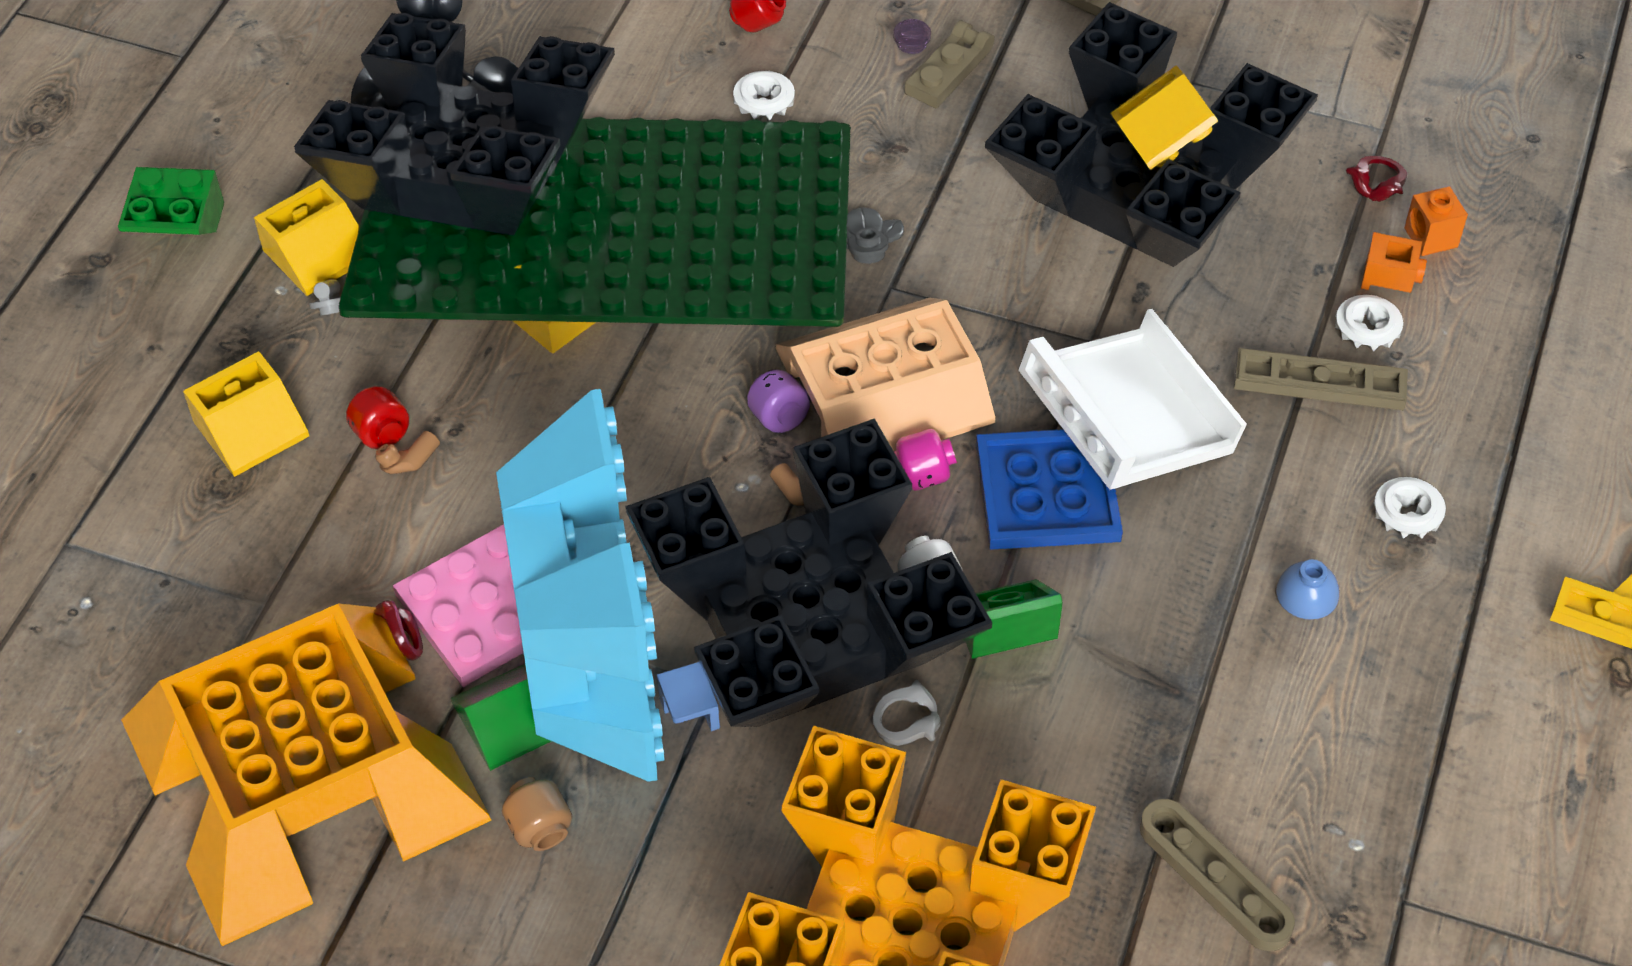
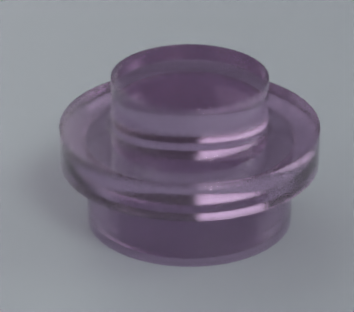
(912, 36)

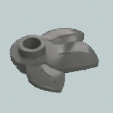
(869, 235)

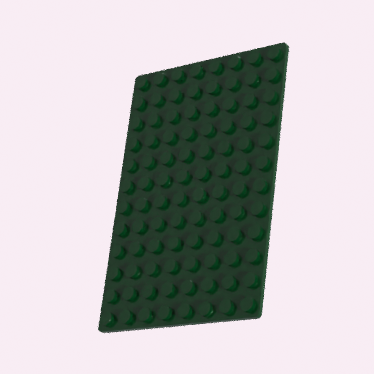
(637, 230)

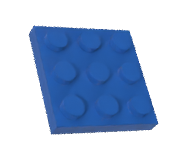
(1043, 492)

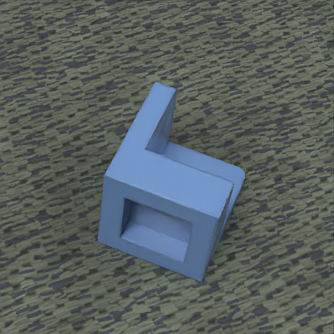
(688, 695)

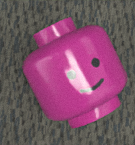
(925, 458)

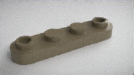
(1217, 875)

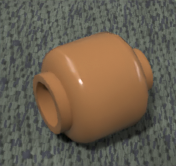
(537, 813)

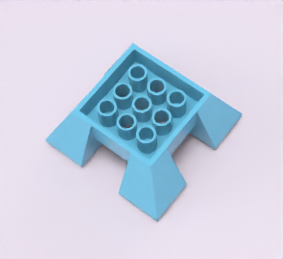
(581, 592)

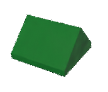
(1019, 617)
(500, 717)

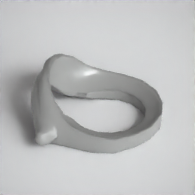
(919, 729)

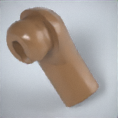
(407, 460)
(787, 483)

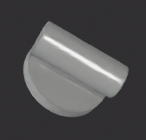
(328, 297)

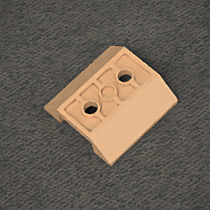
(892, 379)

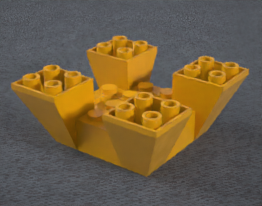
(288, 740)
(975, 898)

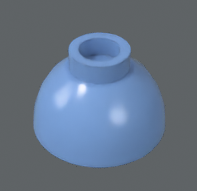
(1308, 590)

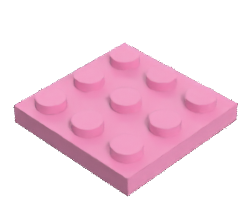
(467, 607)

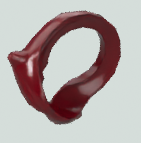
(1385, 189)
(397, 621)

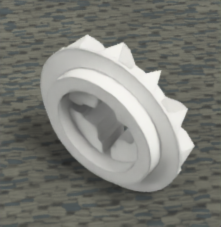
(764, 84)
(1379, 311)
(1407, 492)

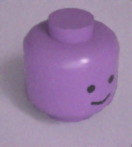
(778, 401)

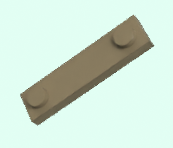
(1321, 379)

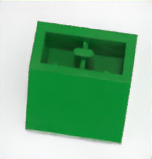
(172, 202)

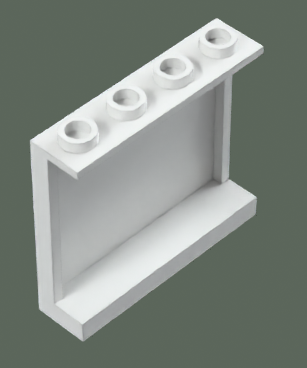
(1133, 402)

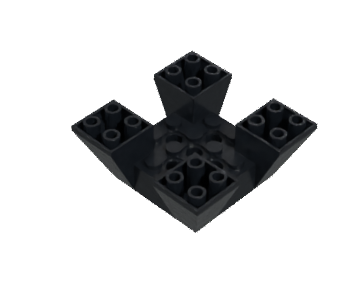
(450, 147)
(1097, 174)
(811, 599)

